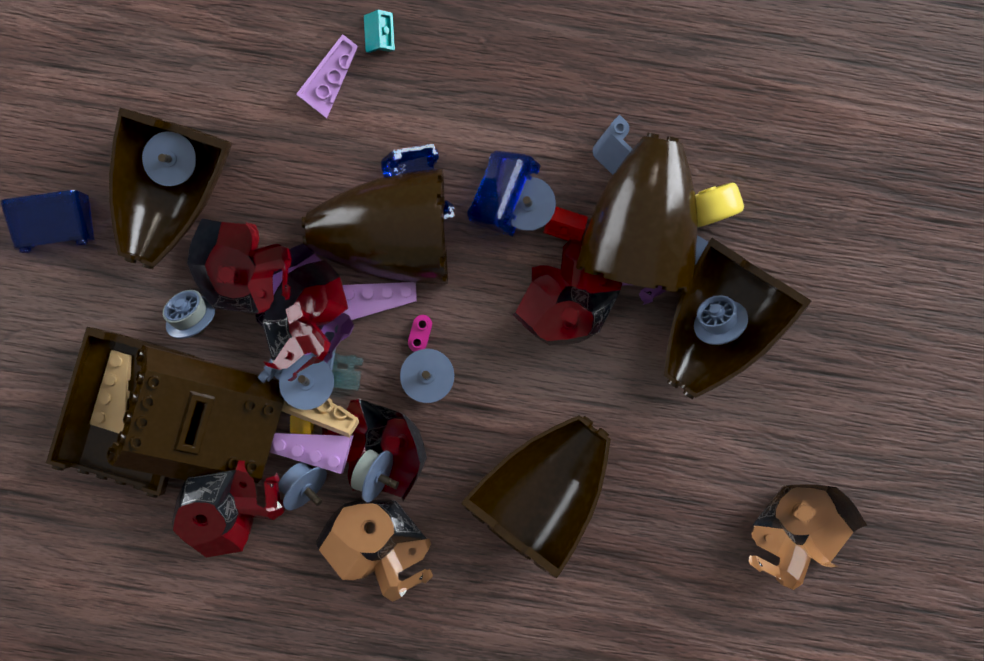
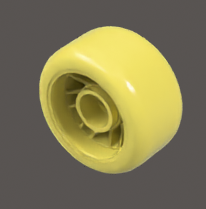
(718, 203)

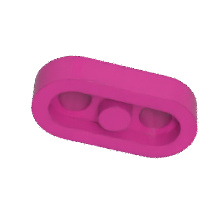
(420, 333)

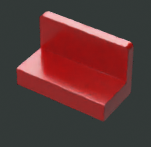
(566, 225)

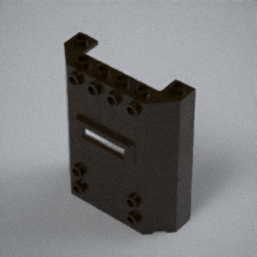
(234, 424)
(85, 445)

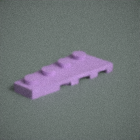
(325, 81)

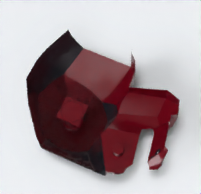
(232, 267)
(567, 302)
(296, 323)
(382, 431)
(218, 510)

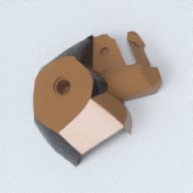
(804, 525)
(375, 539)

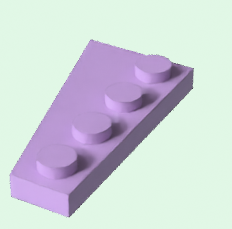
(376, 298)
(317, 450)

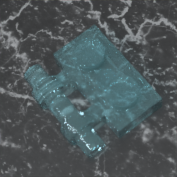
(347, 378)

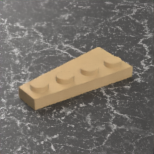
(113, 393)
(327, 416)

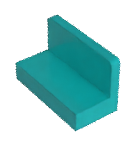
(379, 31)

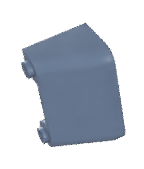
(611, 148)

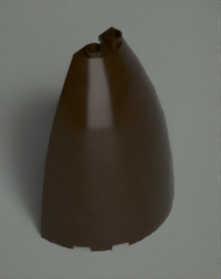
(148, 215)
(645, 220)
(385, 228)
(770, 310)
(545, 492)

